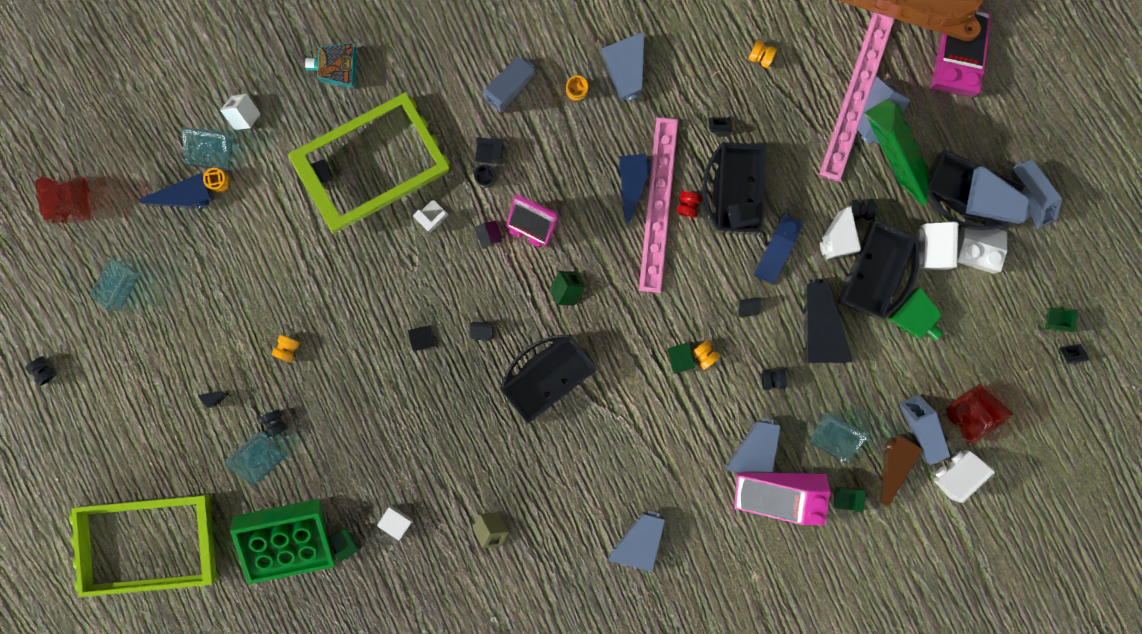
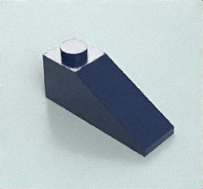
(633, 176)
(184, 194)
(778, 248)

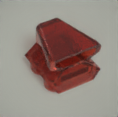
(62, 198)
(977, 413)

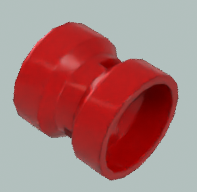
(689, 204)

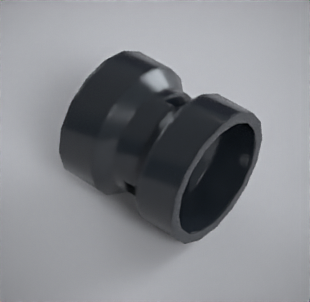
(482, 173)
(862, 209)
(40, 371)
(774, 379)
(274, 428)

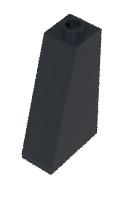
(822, 326)

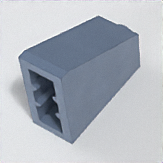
(625, 66)
(509, 83)
(879, 92)
(1042, 196)
(996, 199)
(925, 429)
(757, 449)
(640, 542)

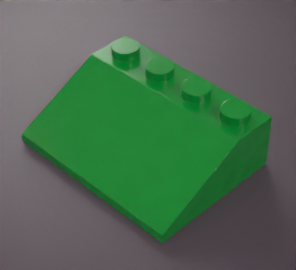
(900, 148)
(282, 541)

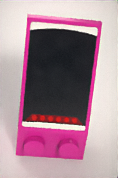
(961, 62)
(531, 221)
(784, 496)

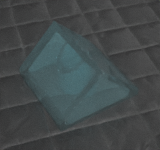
(207, 148)
(114, 285)
(837, 437)
(255, 458)

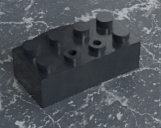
(731, 184)
(950, 188)
(882, 272)
(545, 374)

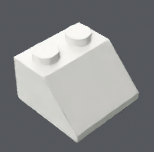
(840, 236)
(938, 246)
(982, 248)
(962, 475)

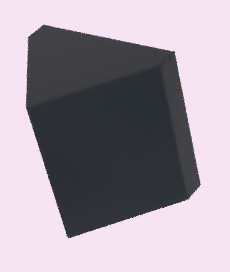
(488, 234)

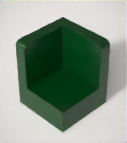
(567, 288)
(1061, 320)
(680, 358)
(849, 499)
(344, 544)

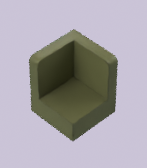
(490, 530)

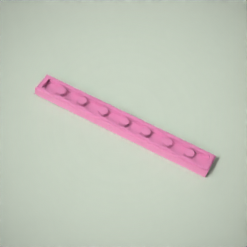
(856, 96)
(658, 205)

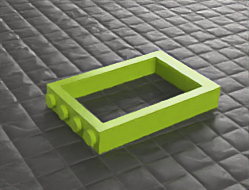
(318, 194)
(83, 560)

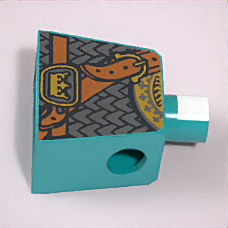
(335, 64)

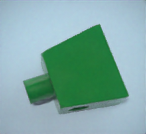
(917, 316)

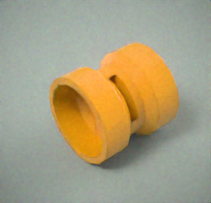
(757, 52)
(580, 87)
(220, 179)
(286, 343)
(705, 354)

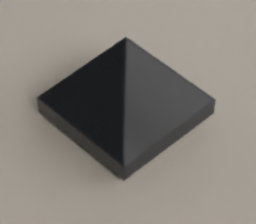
(720, 125)
(1074, 354)

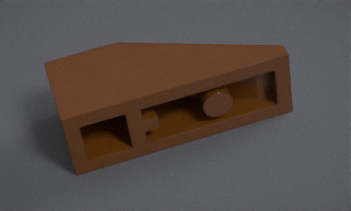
(897, 463)

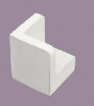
(240, 112)
(430, 216)
(395, 522)

